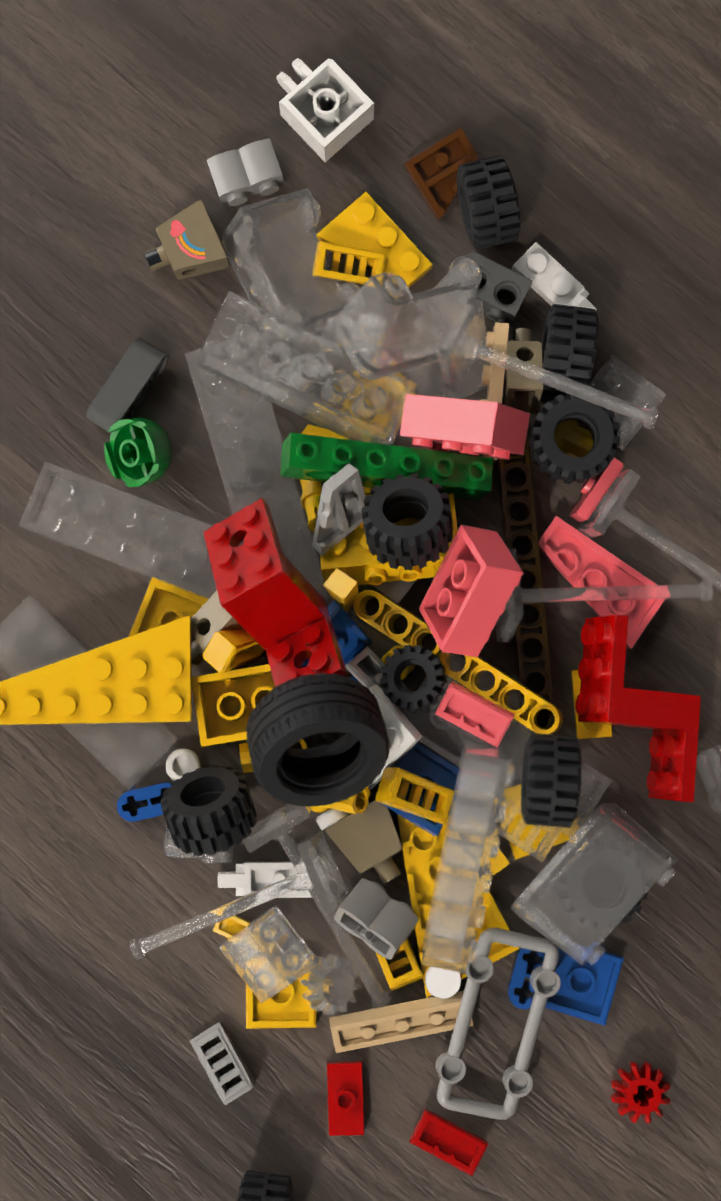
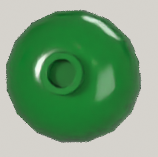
(138, 451)

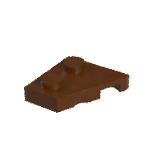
(436, 170)

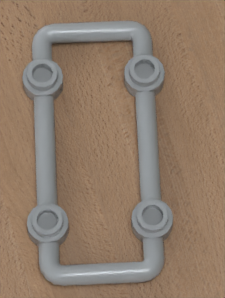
(516, 1077)

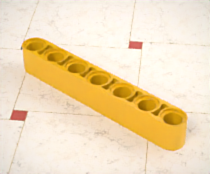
(474, 666)

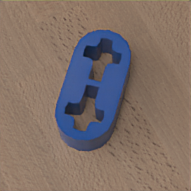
(148, 793)
(517, 977)

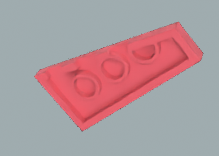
(590, 565)

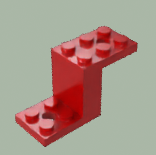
(271, 596)
(670, 715)

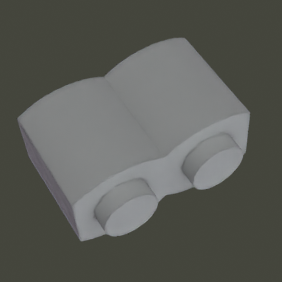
(246, 172)
(376, 918)

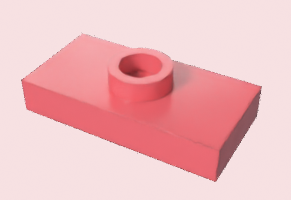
(594, 491)
(475, 714)

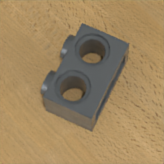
(500, 280)

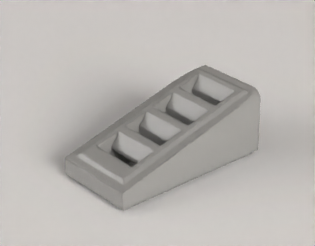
(225, 1094)

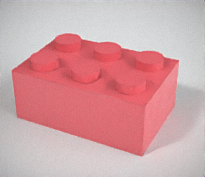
(464, 426)
(470, 591)

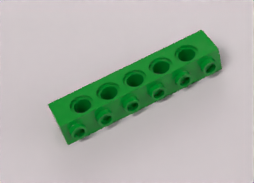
(321, 457)

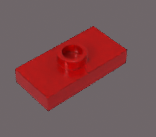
(345, 1098)
(448, 1141)

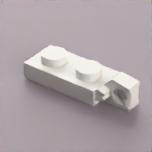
(551, 279)
(257, 875)

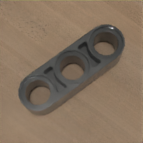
(127, 384)

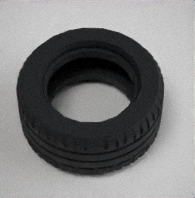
(311, 707)

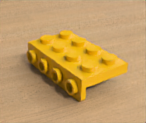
(356, 561)

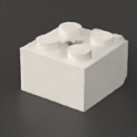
(320, 89)

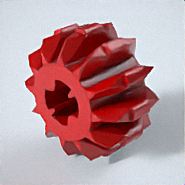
(651, 1096)

